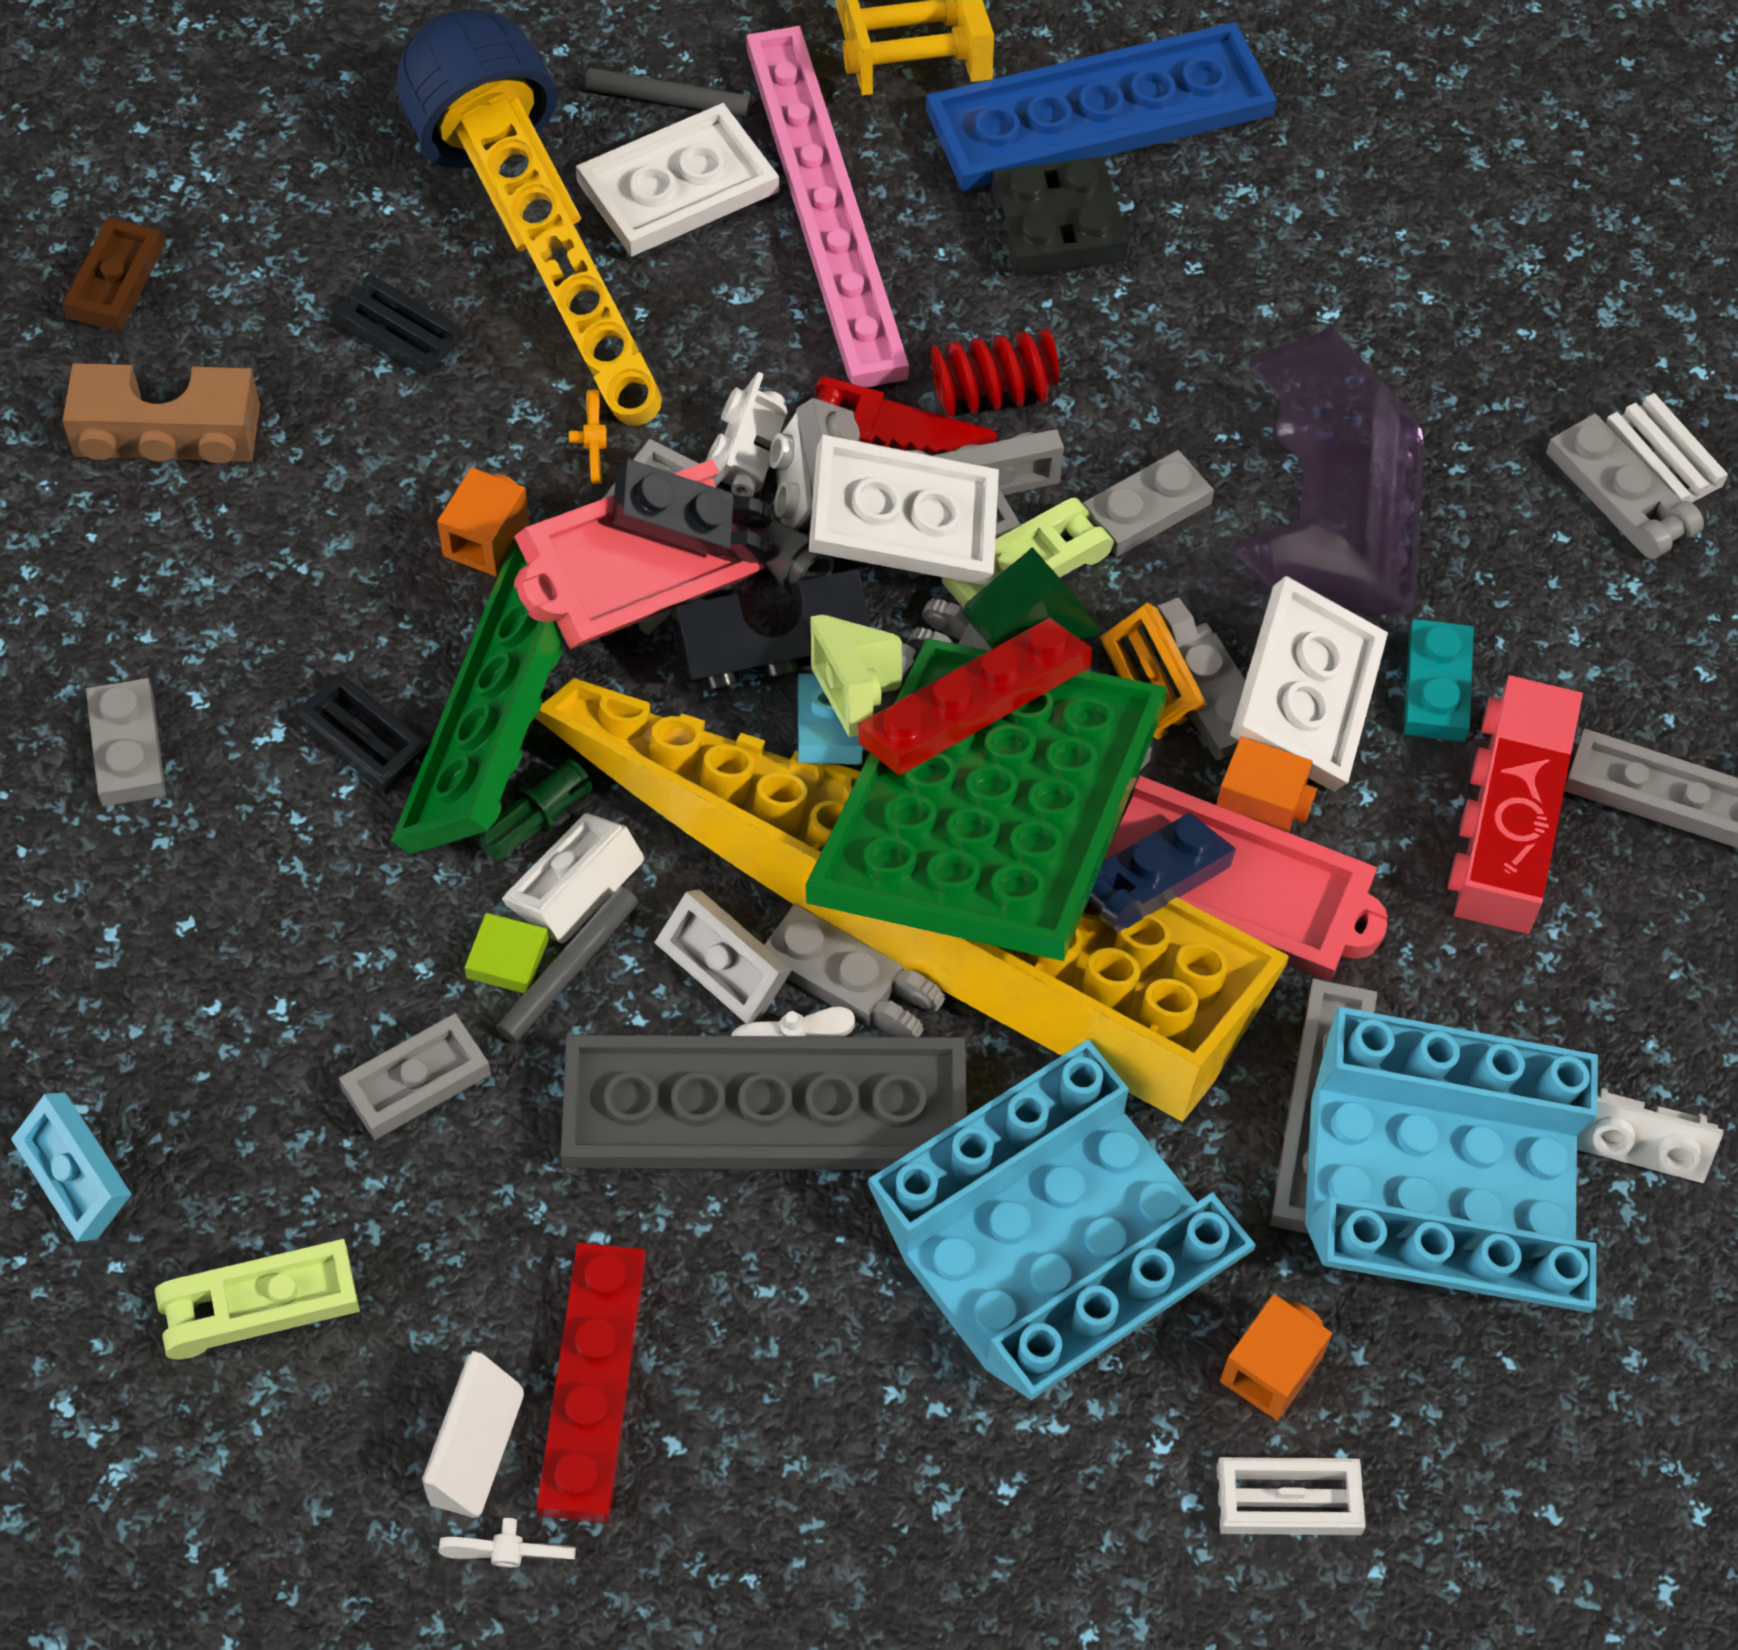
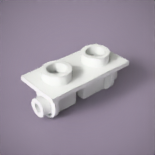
(750, 418)
(794, 485)
(1649, 1139)

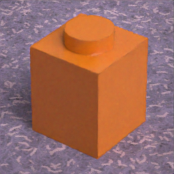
(483, 520)
(1267, 785)
(1276, 1355)

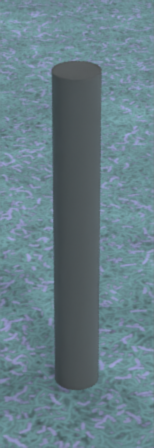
(665, 91)
(566, 965)

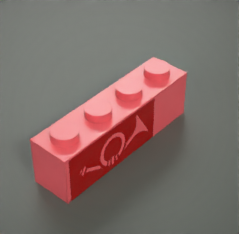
(1517, 804)

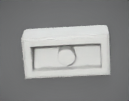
(575, 876)
(472, 1437)

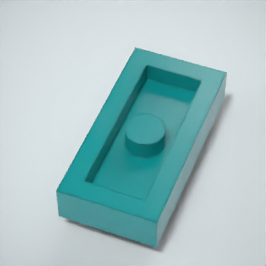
(1438, 680)

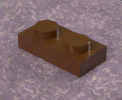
(113, 274)

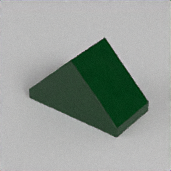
(1023, 598)

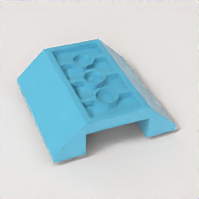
(1451, 1159)
(1051, 1224)

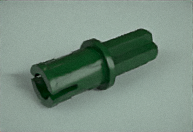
(535, 809)

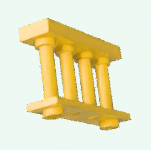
(969, 41)

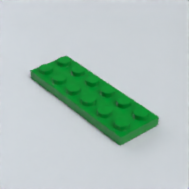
(482, 721)

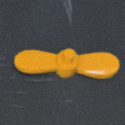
(592, 436)

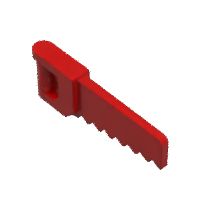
(900, 424)

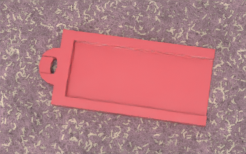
(608, 576)
(1277, 884)

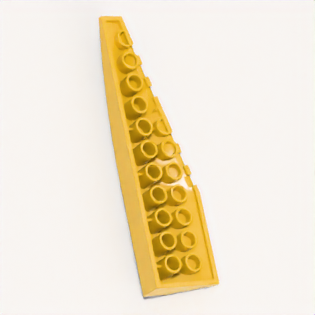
(1152, 999)

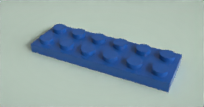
(1101, 104)

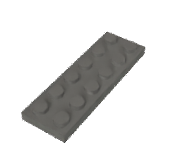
(757, 1100)

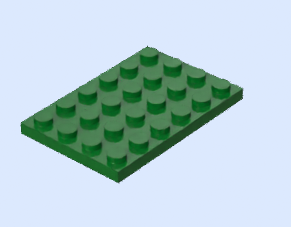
(1000, 827)

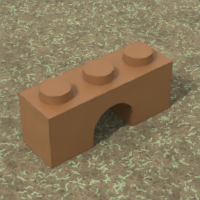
(207, 422)

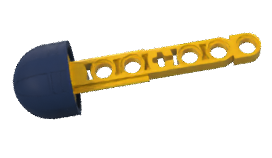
(474, 101)

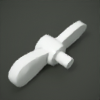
(824, 1023)
(505, 1548)

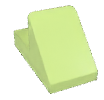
(854, 667)

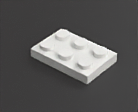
(677, 179)
(904, 510)
(1310, 681)

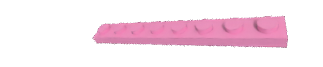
(827, 209)

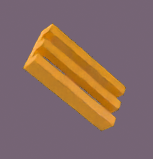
(1191, 696)

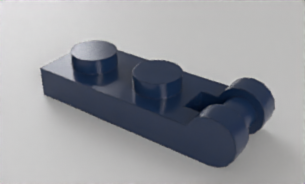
(1158, 870)

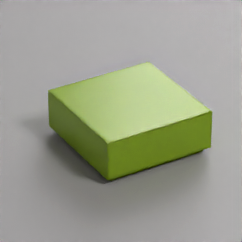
(506, 953)

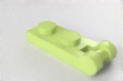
(1043, 534)
(257, 1298)

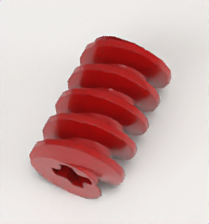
(995, 371)

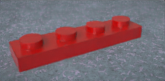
(974, 696)
(592, 1383)

